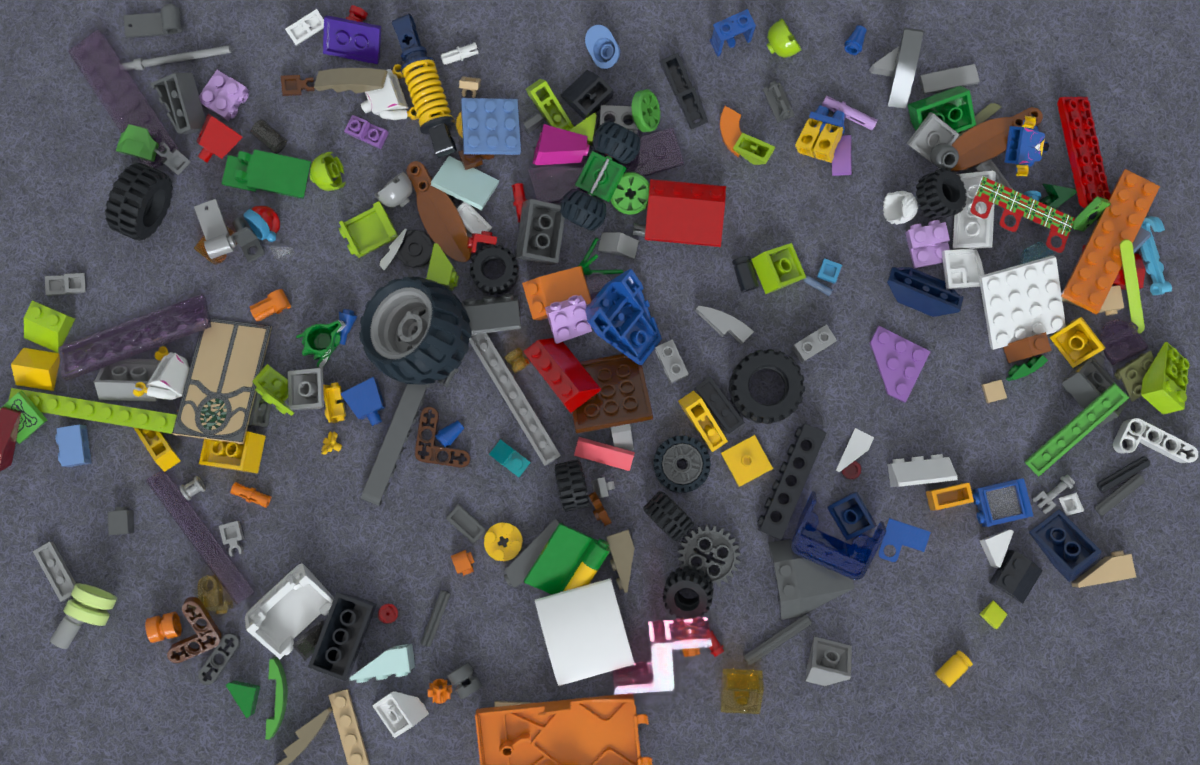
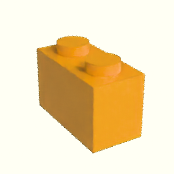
(949, 496)

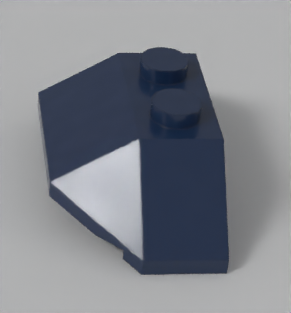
(923, 292)

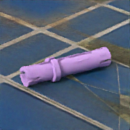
(850, 113)

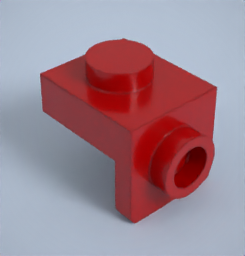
(484, 237)

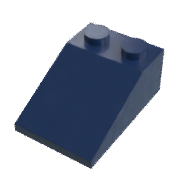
(1065, 545)

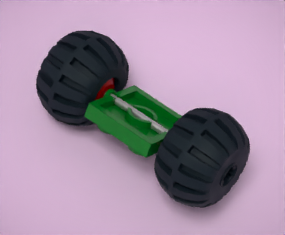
(600, 175)

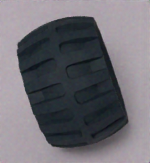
(415, 330)

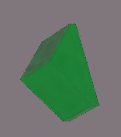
(245, 696)

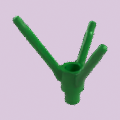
(585, 264)

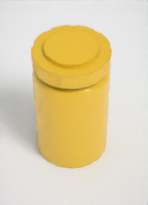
(953, 668)

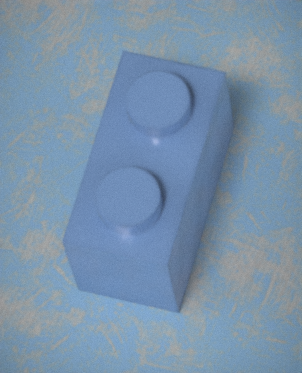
(73, 445)

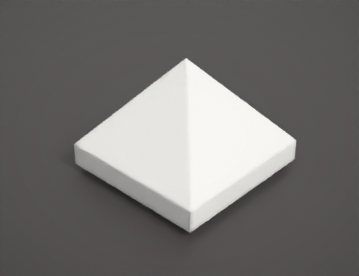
(1071, 504)

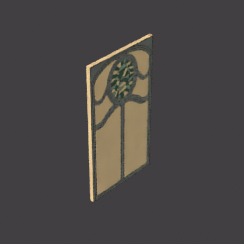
(220, 380)

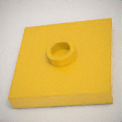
(746, 460)

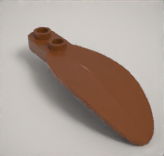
(988, 139)
(439, 215)

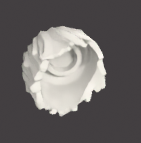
(899, 207)

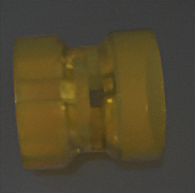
(517, 360)

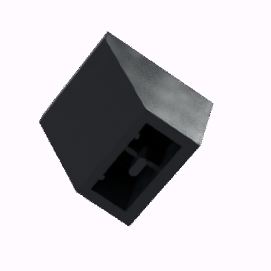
(587, 94)

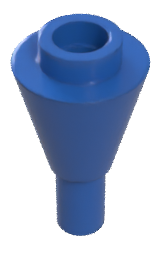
(349, 319)

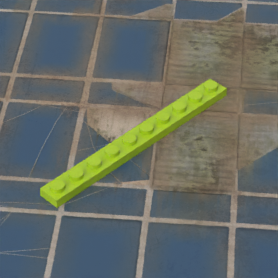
(100, 411)

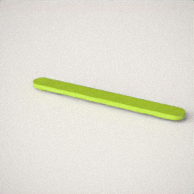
(1131, 283)

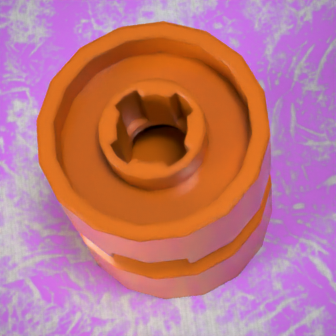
(160, 627)

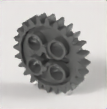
(717, 540)

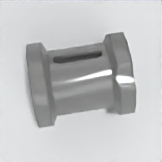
(192, 488)

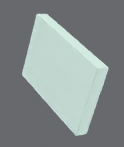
(466, 185)

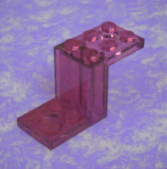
(664, 638)

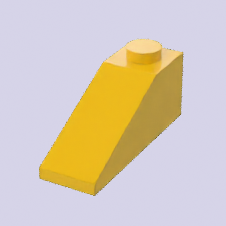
(703, 420)
(158, 448)

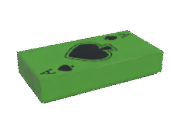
(1090, 214)

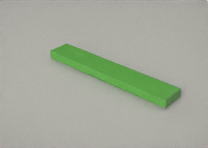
(1076, 429)

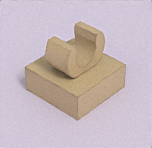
(469, 83)

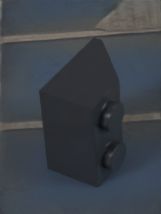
(1016, 575)

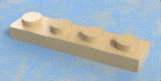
(348, 728)

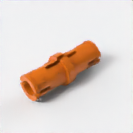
(250, 494)

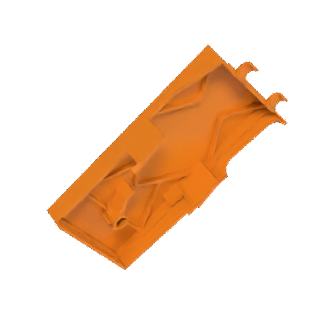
(562, 732)

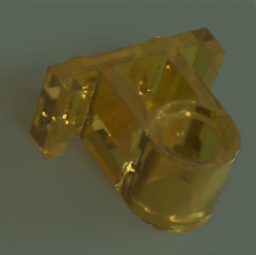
(212, 598)

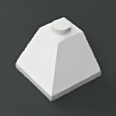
(400, 712)

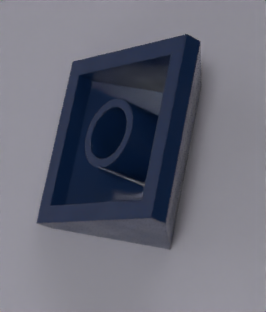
(851, 515)

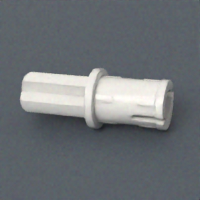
(459, 53)

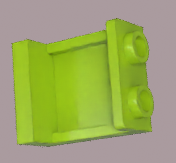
(368, 231)

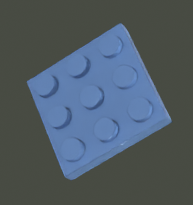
(490, 126)

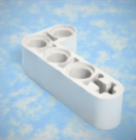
(1158, 442)

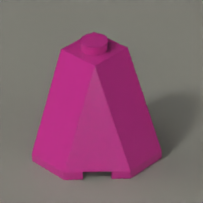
(559, 147)

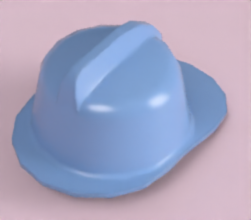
(602, 46)

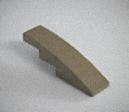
(353, 79)
(306, 735)

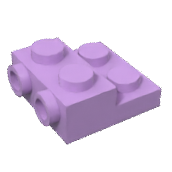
(223, 95)
(927, 243)
(568, 318)

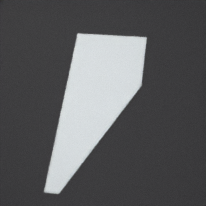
(857, 446)

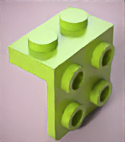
(273, 388)

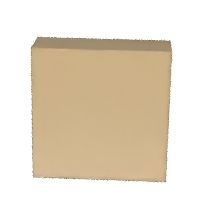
(994, 391)

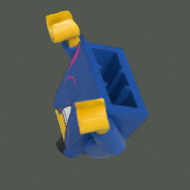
(1025, 145)

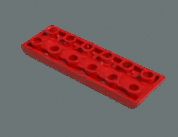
(1083, 149)

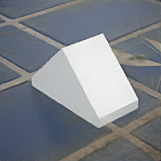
(996, 547)

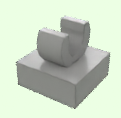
(601, 487)

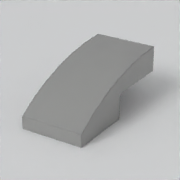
(65, 284)

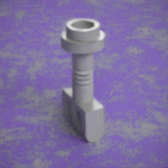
(1067, 482)

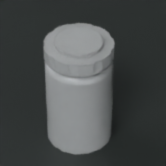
(66, 632)

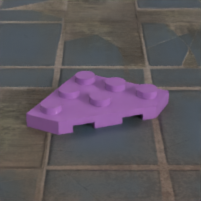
(897, 362)

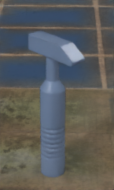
(817, 285)

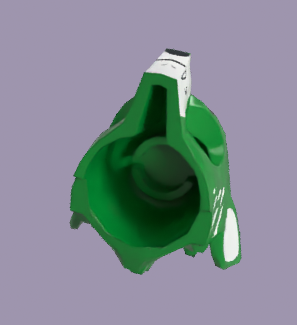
(321, 340)

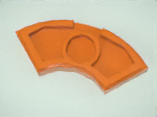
(730, 128)

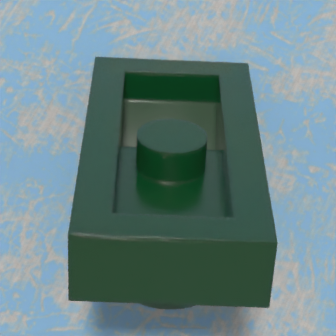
(1056, 195)

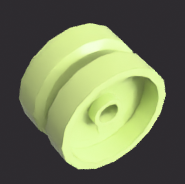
(90, 604)

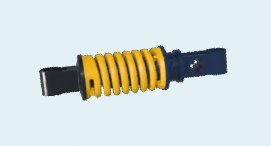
(424, 87)

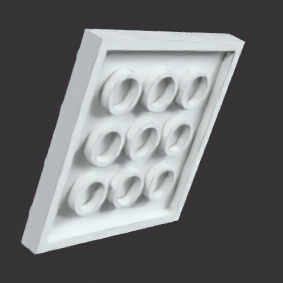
(1022, 301)

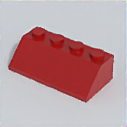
(562, 372)

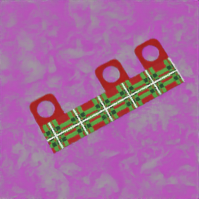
(1021, 205)

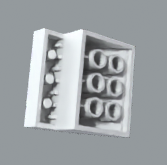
(584, 632)

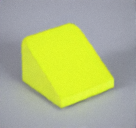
(994, 615)

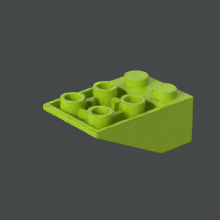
(1166, 381)

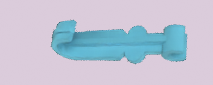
(1151, 257)

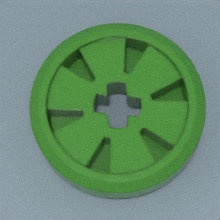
(645, 110)
(639, 201)

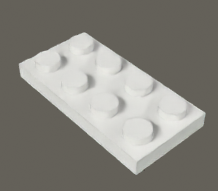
(969, 229)

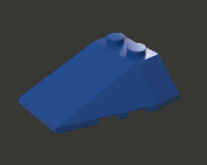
(623, 317)

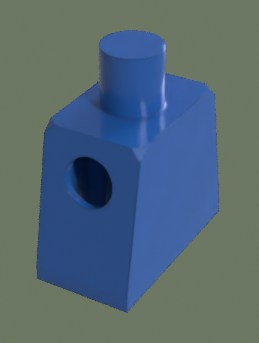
(365, 400)

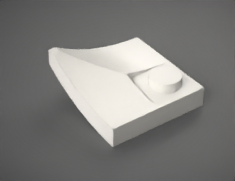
(962, 268)

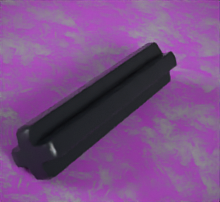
(1123, 474)

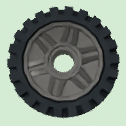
(666, 464)

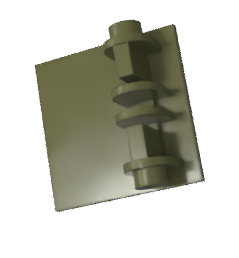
(1134, 373)

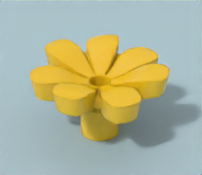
(330, 443)

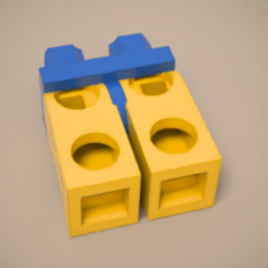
(821, 134)

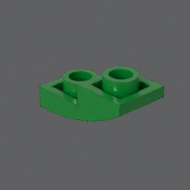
(1022, 370)

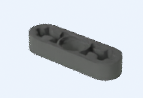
(211, 660)

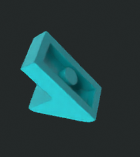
(509, 458)

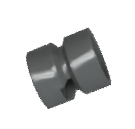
(462, 674)

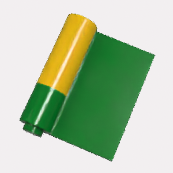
(567, 561)

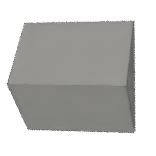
(306, 389)

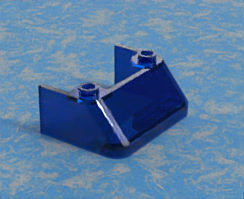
(831, 552)

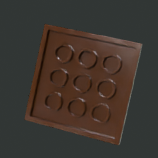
(621, 398)

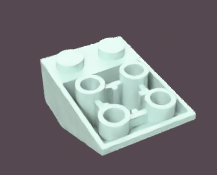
(396, 660)

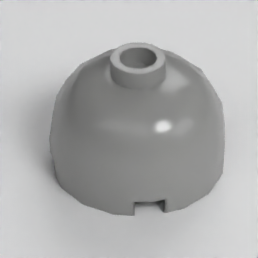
(395, 191)

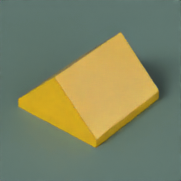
(1077, 342)
(36, 369)

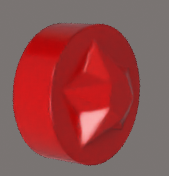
(387, 614)

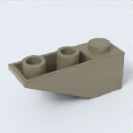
(622, 552)

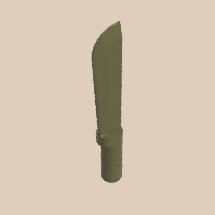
(987, 112)

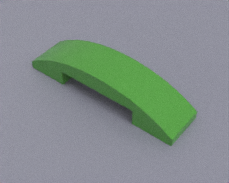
(277, 672)

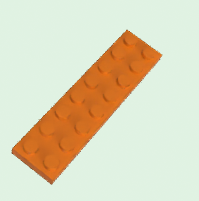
(1102, 255)

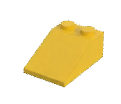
(234, 456)

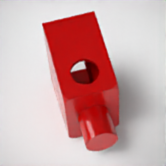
(216, 139)

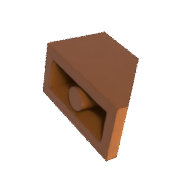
(1027, 347)

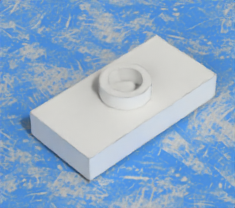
(472, 219)

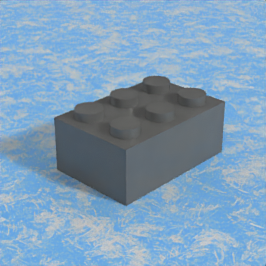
(540, 232)

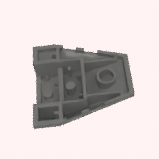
(803, 583)

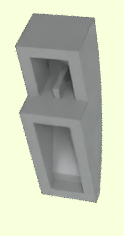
(725, 323)

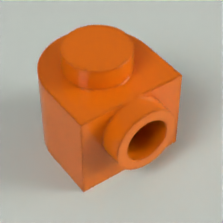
(463, 562)

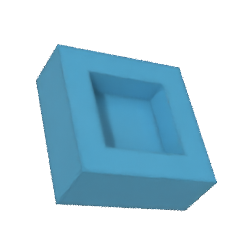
(829, 271)

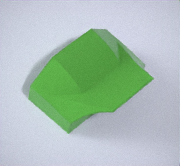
(137, 143)

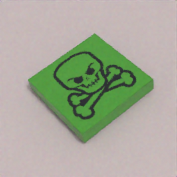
(30, 418)

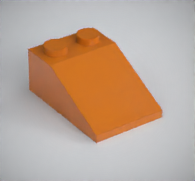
(555, 288)

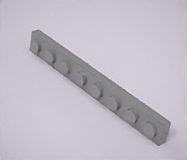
(514, 398)

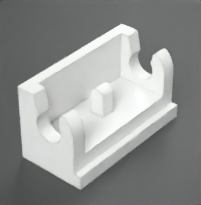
(306, 27)

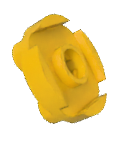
(500, 552)

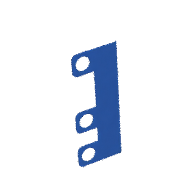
(903, 534)

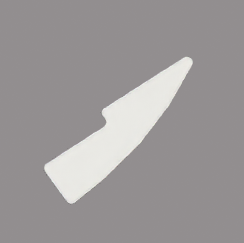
(393, 250)

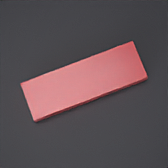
(604, 453)

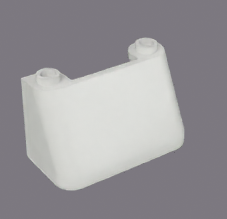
(288, 610)

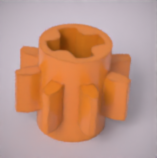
(439, 691)

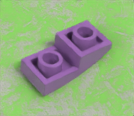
(366, 132)
(842, 157)

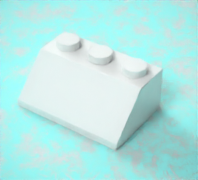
(921, 471)

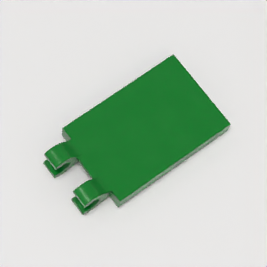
(274, 173)

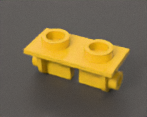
(333, 412)

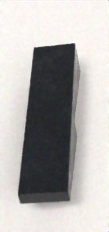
(683, 90)

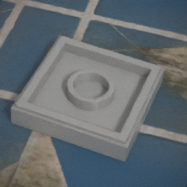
(931, 133)

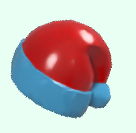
(263, 222)

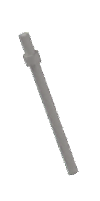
(140, 64)

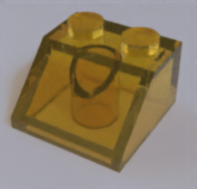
(741, 691)

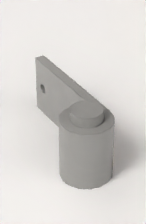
(217, 237)

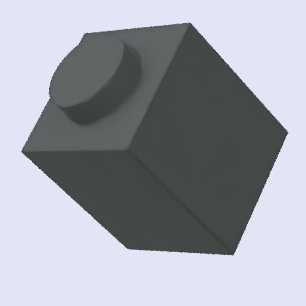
(120, 521)

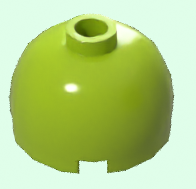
(781, 40)
(324, 169)

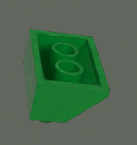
(950, 106)

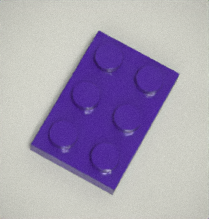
(351, 39)

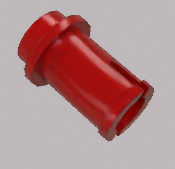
(716, 648)

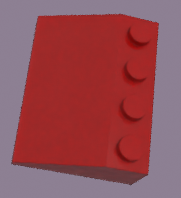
(685, 213)

